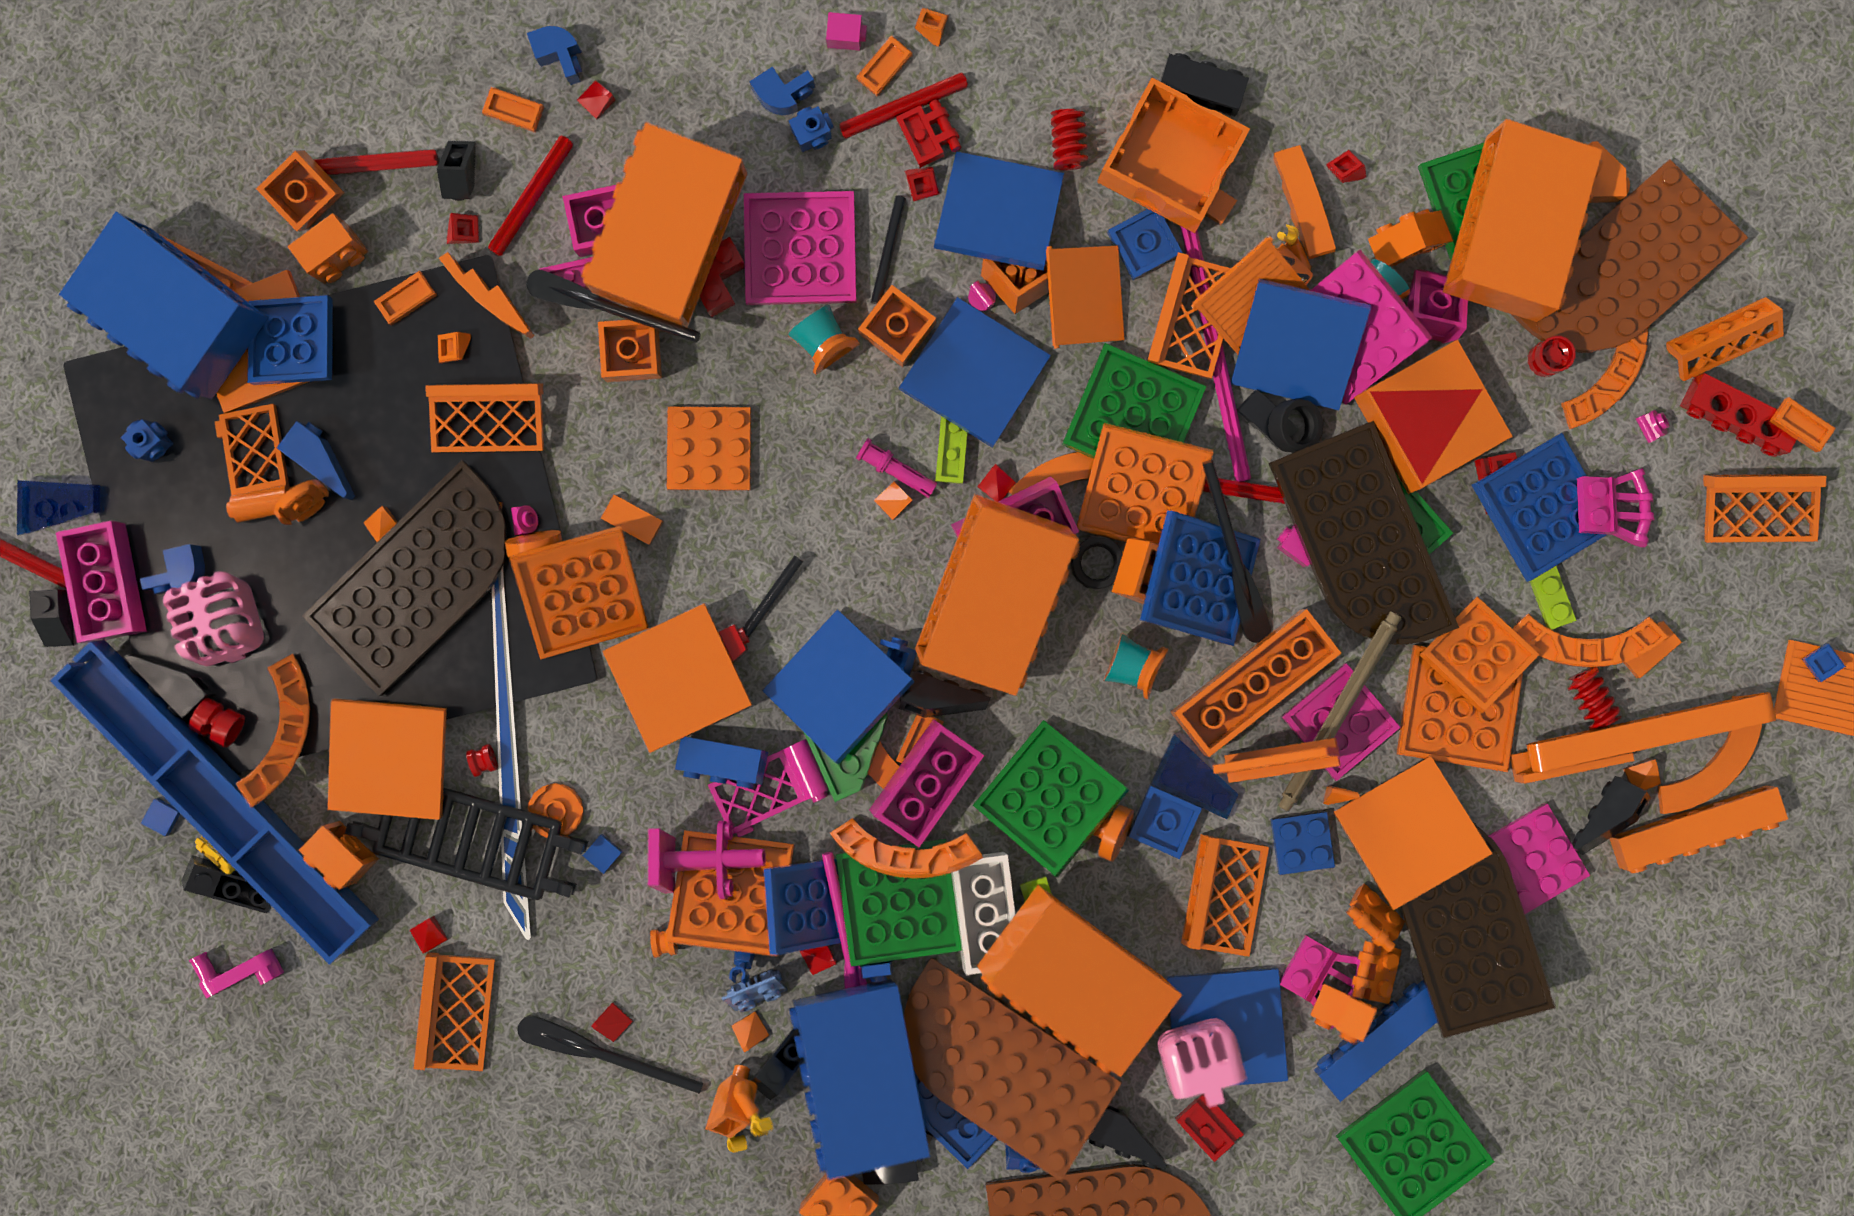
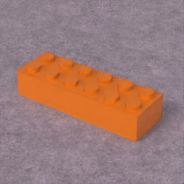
(1255, 682)

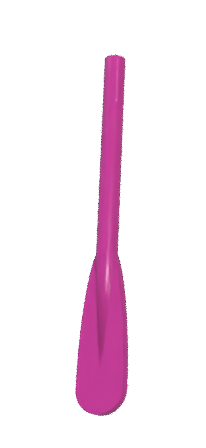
(852, 974)

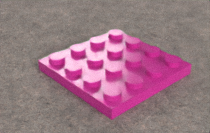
(799, 248)
(1391, 327)

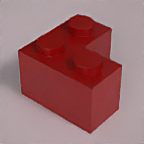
(726, 263)

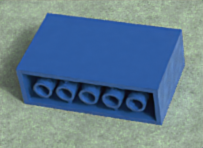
(162, 307)
(859, 1079)

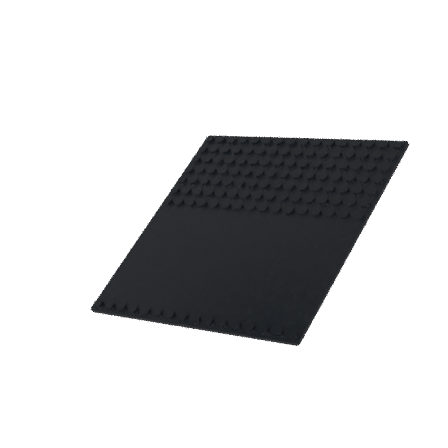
(382, 439)

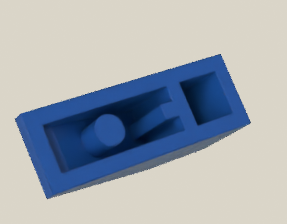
(315, 455)

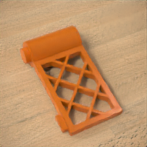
(255, 499)

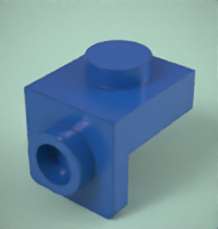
(900, 653)
(877, 971)

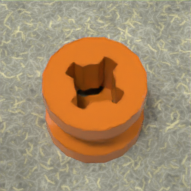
(659, 945)

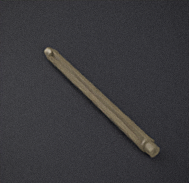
(1344, 702)

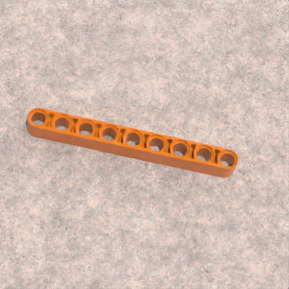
(1651, 732)

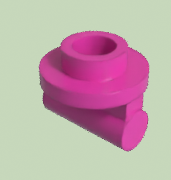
(981, 296)
(1653, 425)
(524, 520)

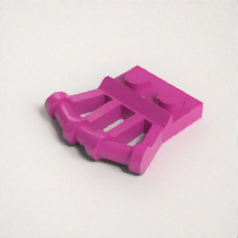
(1599, 507)
(1310, 968)

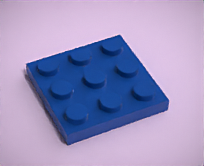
(293, 341)
(799, 908)

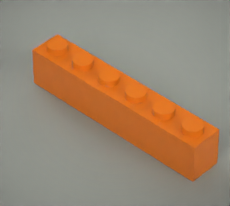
(1699, 828)

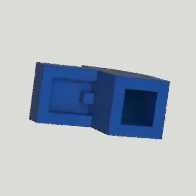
(554, 45)
(780, 97)
(182, 565)

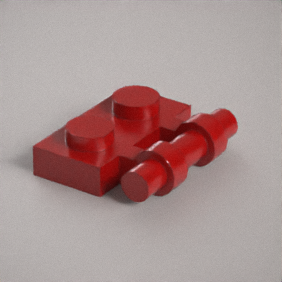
(921, 137)

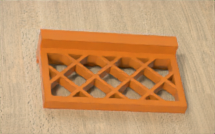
(1169, 314)
(485, 392)
(1763, 483)
(1280, 760)
(1202, 889)
(429, 1012)

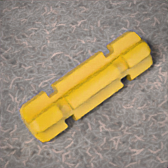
(213, 855)

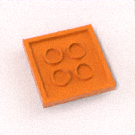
(709, 448)
(1480, 655)

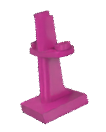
(665, 861)

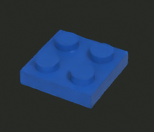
(1144, 242)
(1164, 822)
(1302, 843)

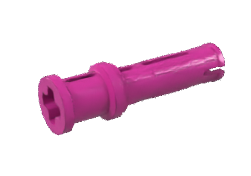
(885, 462)

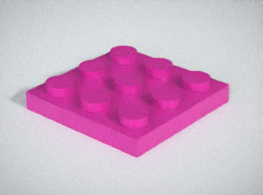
(1361, 731)
(1539, 857)

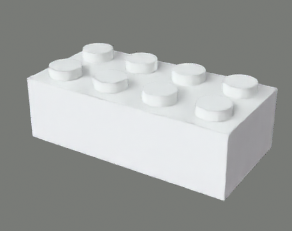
(982, 906)

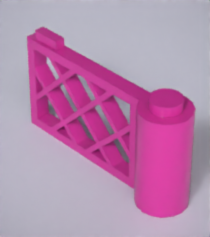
(804, 778)

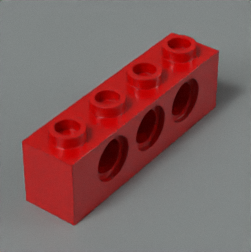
(1731, 400)

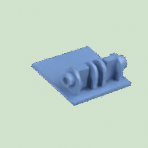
(744, 998)

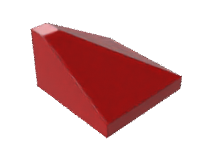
(596, 99)
(1347, 167)
(922, 183)
(463, 229)
(996, 483)
(428, 934)
(818, 958)
(612, 1022)

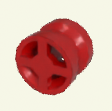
(482, 760)

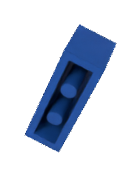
(721, 762)

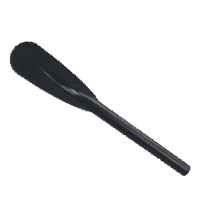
(567, 293)
(1248, 600)
(562, 1040)

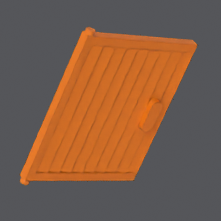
(1085, 295)
(1231, 297)
(1815, 703)

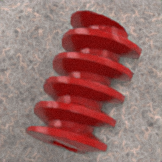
(1067, 139)
(1594, 698)

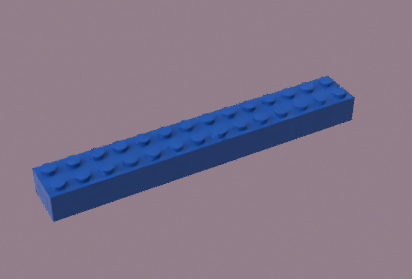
(209, 799)

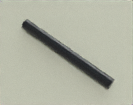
(888, 249)
(772, 595)

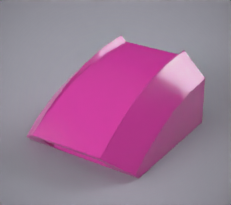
(1438, 312)

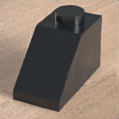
(457, 170)
(52, 617)

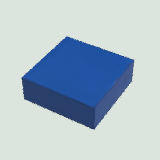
(1823, 662)
(161, 817)
(602, 853)

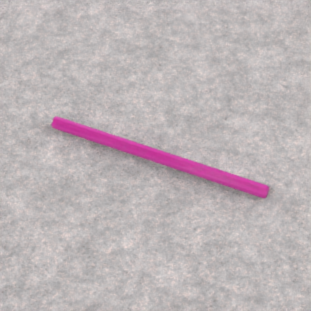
(1221, 374)

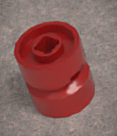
(1557, 355)
(213, 720)

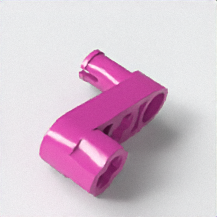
(263, 965)

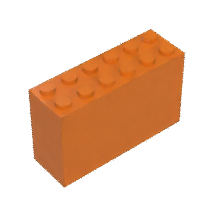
(1523, 221)
(664, 225)
(996, 595)
(1077, 982)

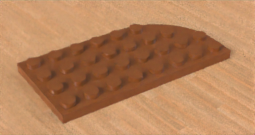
(1639, 262)
(1003, 1070)
(1096, 1192)

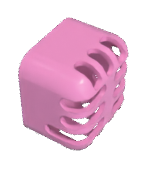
(190, 598)
(1203, 1063)

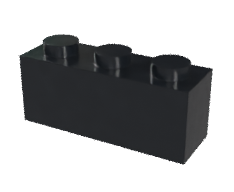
(1205, 83)

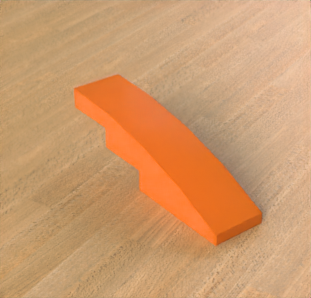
(1305, 202)
(493, 300)

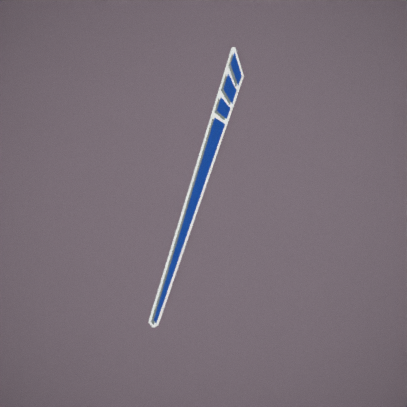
(507, 754)

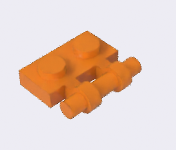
(1375, 917)
(1376, 973)

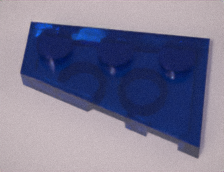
(53, 503)
(1193, 780)

